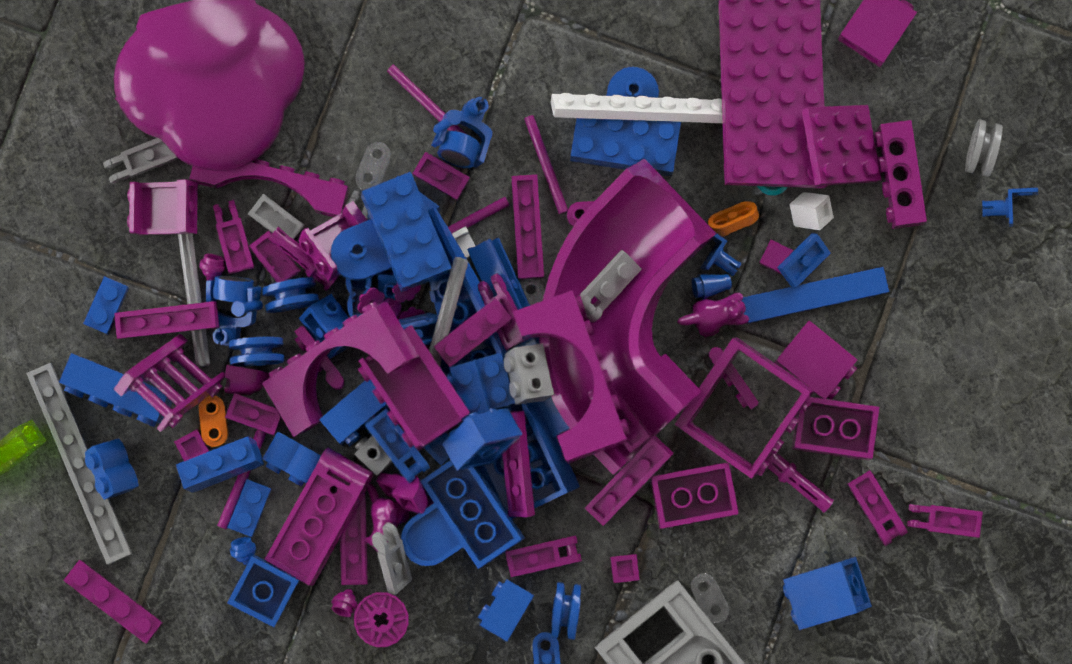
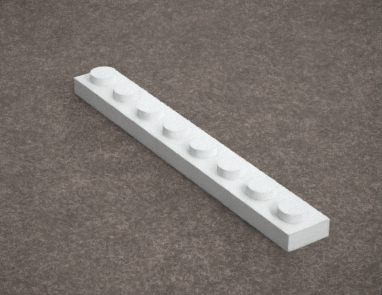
(636, 108)

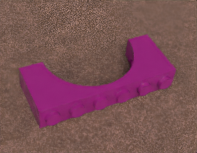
(562, 319)
(295, 385)

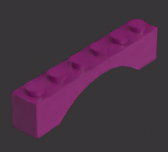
(324, 196)

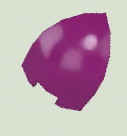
(244, 380)

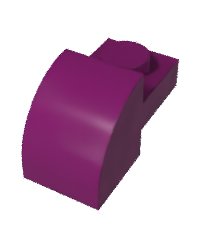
(409, 496)

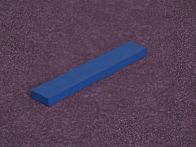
(816, 295)

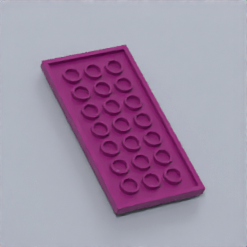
(766, 81)

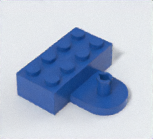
(627, 142)
(394, 238)
(462, 515)

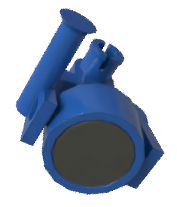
(458, 147)
(245, 299)

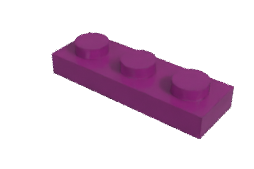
(472, 332)

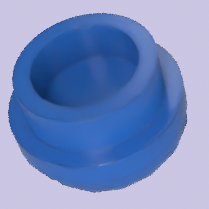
(242, 549)

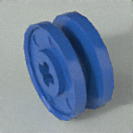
(290, 295)
(256, 351)
(566, 610)

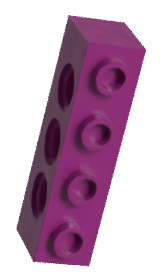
(902, 135)

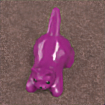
(712, 315)
(382, 512)

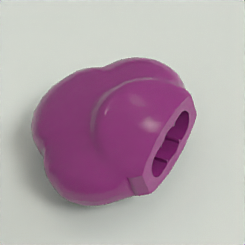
(210, 79)

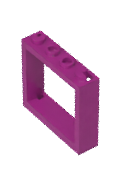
(709, 384)

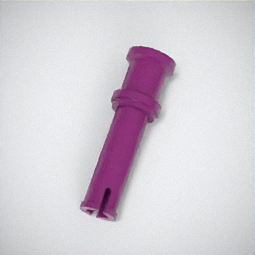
(294, 251)
(788, 473)

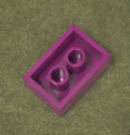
(837, 429)
(694, 495)

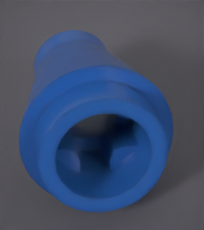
(709, 285)

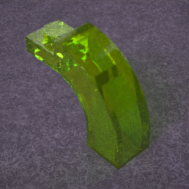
(19, 445)

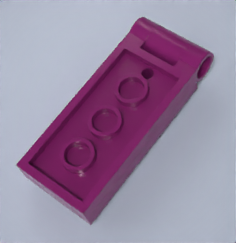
(319, 516)

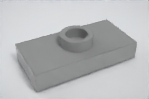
(272, 215)

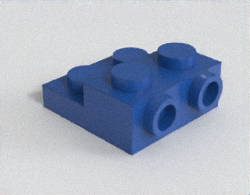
(482, 383)

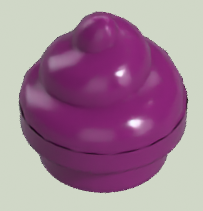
(212, 266)
(344, 603)

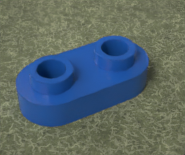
(548, 656)

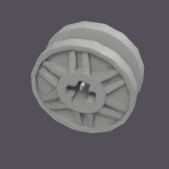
(983, 148)

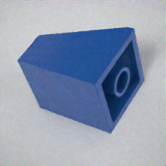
(826, 593)

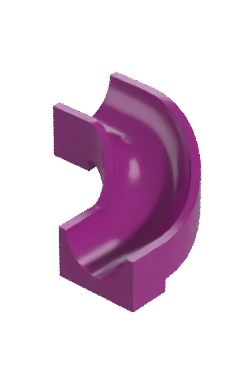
(661, 236)

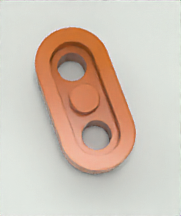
(734, 218)
(213, 420)

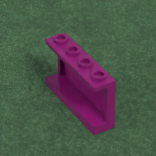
(417, 395)

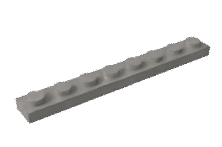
(72, 450)

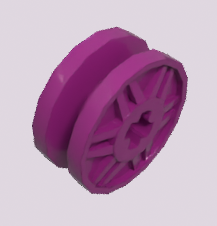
(377, 604)

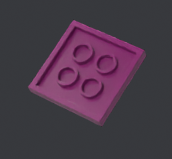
(841, 145)

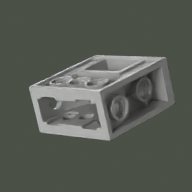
(695, 640)

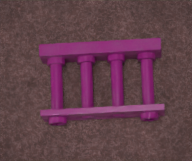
(160, 361)

